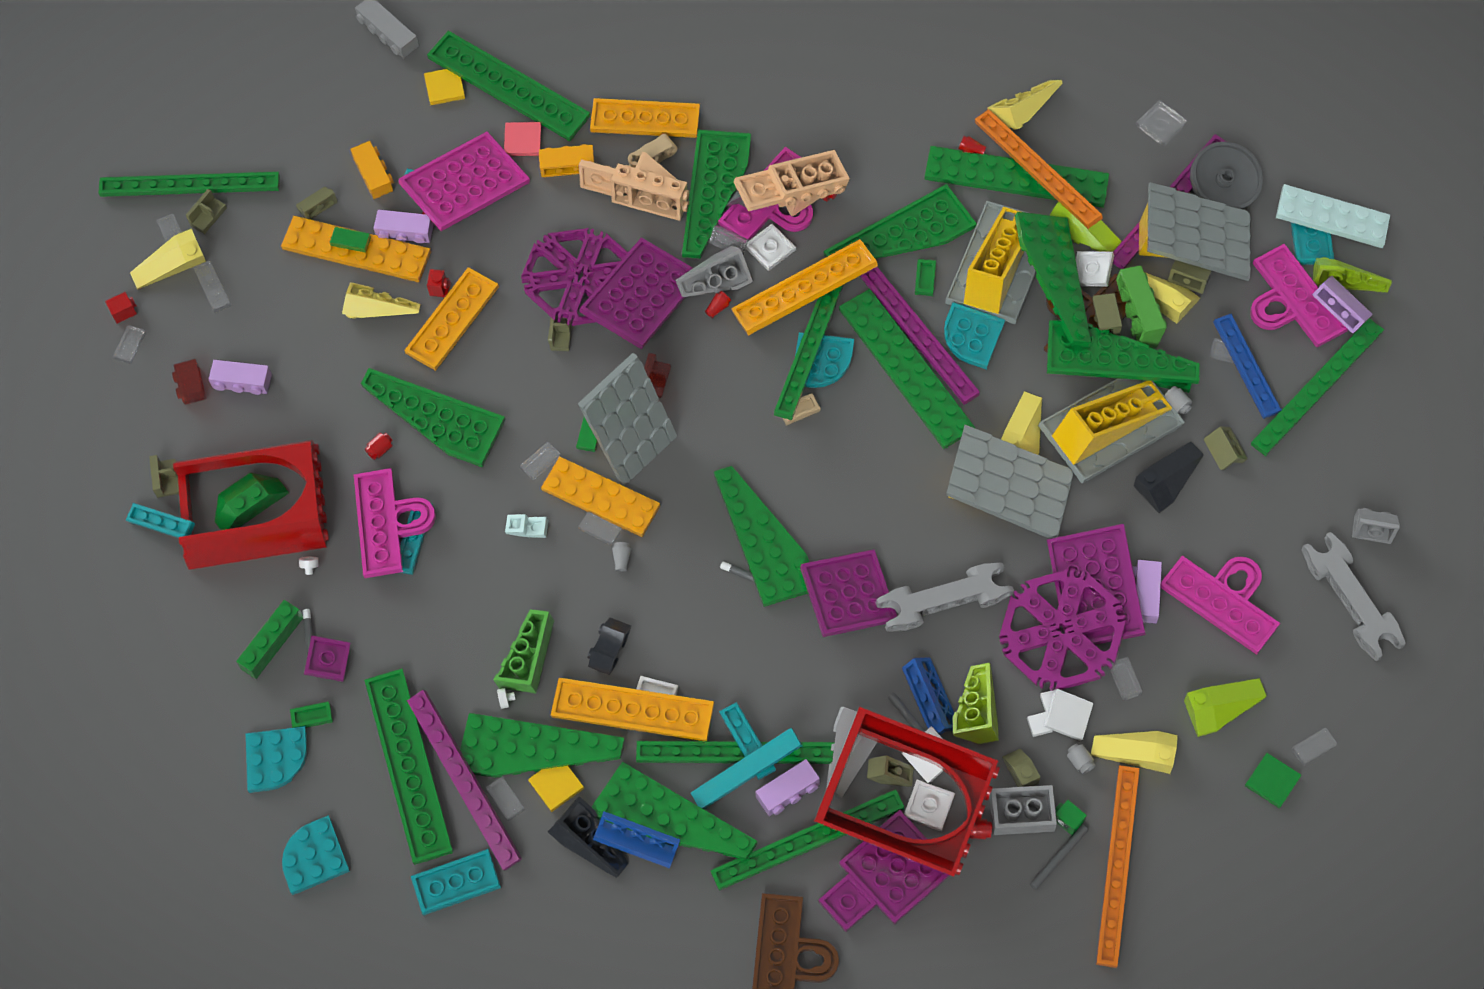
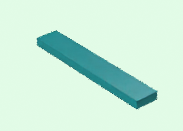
(746, 769)

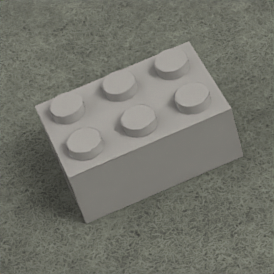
(1023, 810)

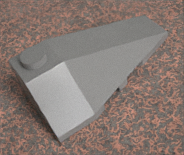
(718, 273)
(859, 753)

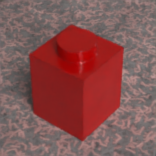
(121, 307)

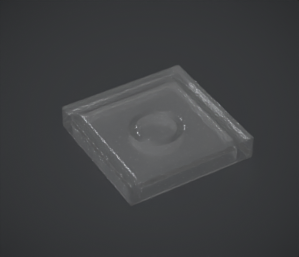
(1161, 123)

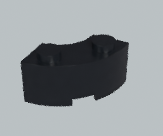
(611, 639)

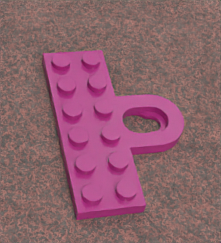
(748, 223)
(1294, 290)
(379, 522)
(1221, 605)

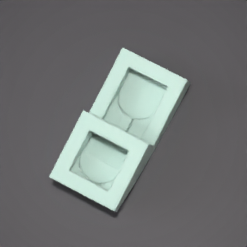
(526, 526)

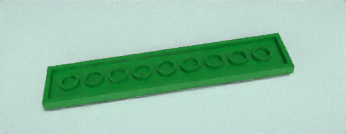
(509, 85)
(1007, 175)
(906, 368)
(408, 767)

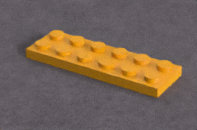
(645, 117)
(451, 318)
(600, 496)

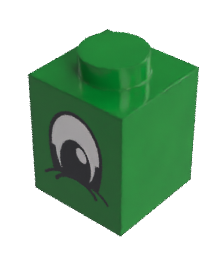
(1069, 816)

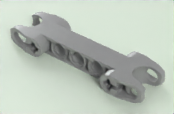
(915, 605)
(1371, 624)

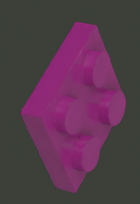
(327, 658)
(847, 902)

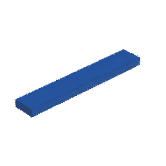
(1247, 366)

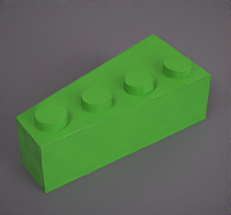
(1141, 306)
(526, 658)

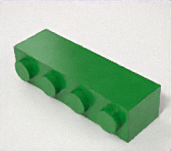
(270, 639)

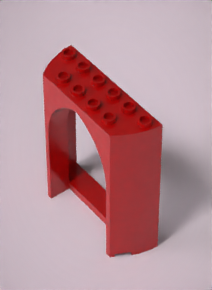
(292, 532)
(966, 767)

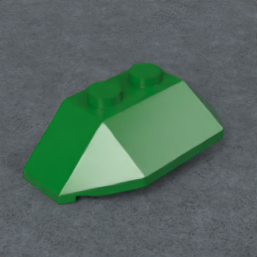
(247, 499)

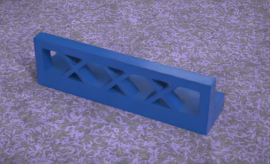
(928, 696)
(635, 841)

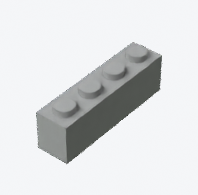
(386, 27)

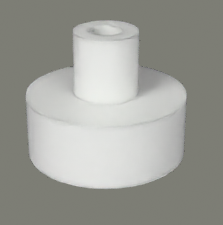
(308, 563)
(505, 697)

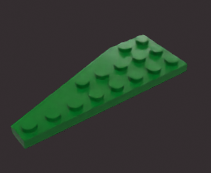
(717, 162)
(918, 226)
(1052, 254)
(1115, 358)
(448, 423)
(766, 544)
(511, 746)
(652, 805)

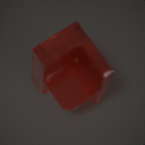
(657, 372)

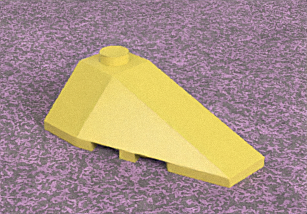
(1025, 105)
(171, 258)
(1173, 299)
(363, 303)
(1024, 423)
(1143, 749)

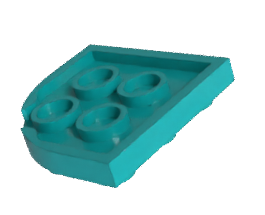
(972, 334)
(831, 361)
(274, 757)
(313, 856)

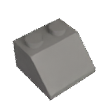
(1375, 526)

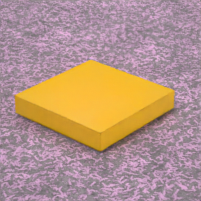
(443, 86)
(556, 786)

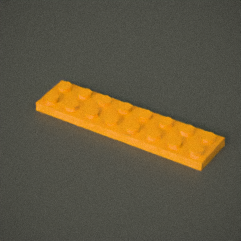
(382, 254)
(804, 287)
(632, 709)

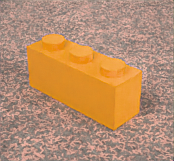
(564, 160)
(372, 169)

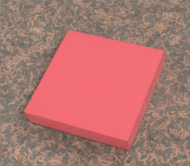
(522, 138)

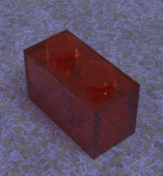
(189, 382)

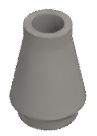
(621, 555)

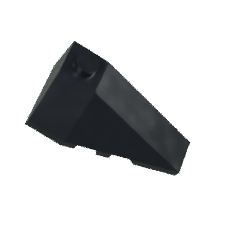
(1168, 476)
(576, 832)

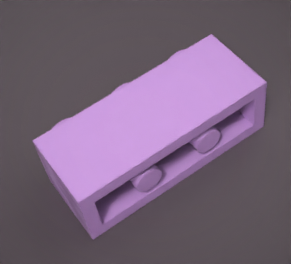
(403, 226)
(1342, 304)
(240, 377)
(1148, 582)
(788, 788)

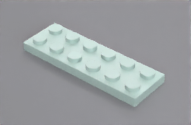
(1333, 216)

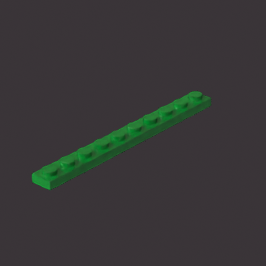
(189, 184)
(806, 354)
(1317, 387)
(722, 752)
(802, 842)

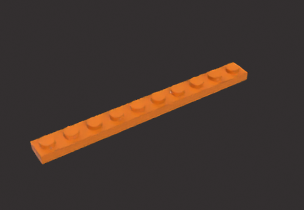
(1039, 169)
(1117, 867)

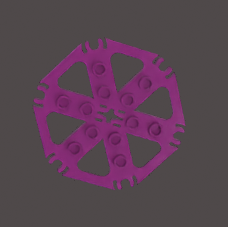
(569, 270)
(1074, 636)

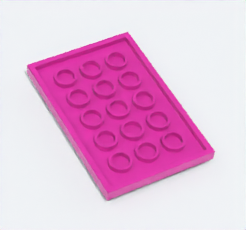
(464, 181)

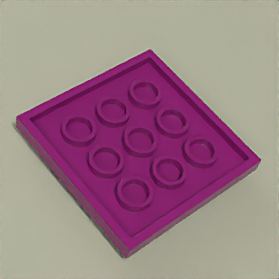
(846, 592)
(889, 878)

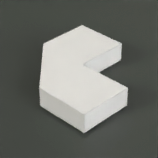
(1037, 721)

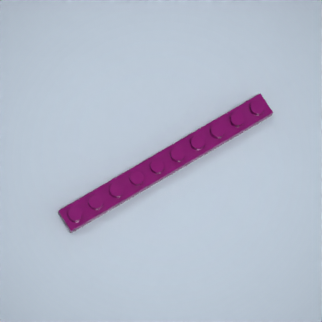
(1130, 245)
(920, 335)
(464, 780)

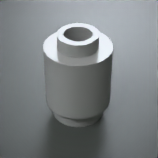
(1178, 400)
(1081, 758)

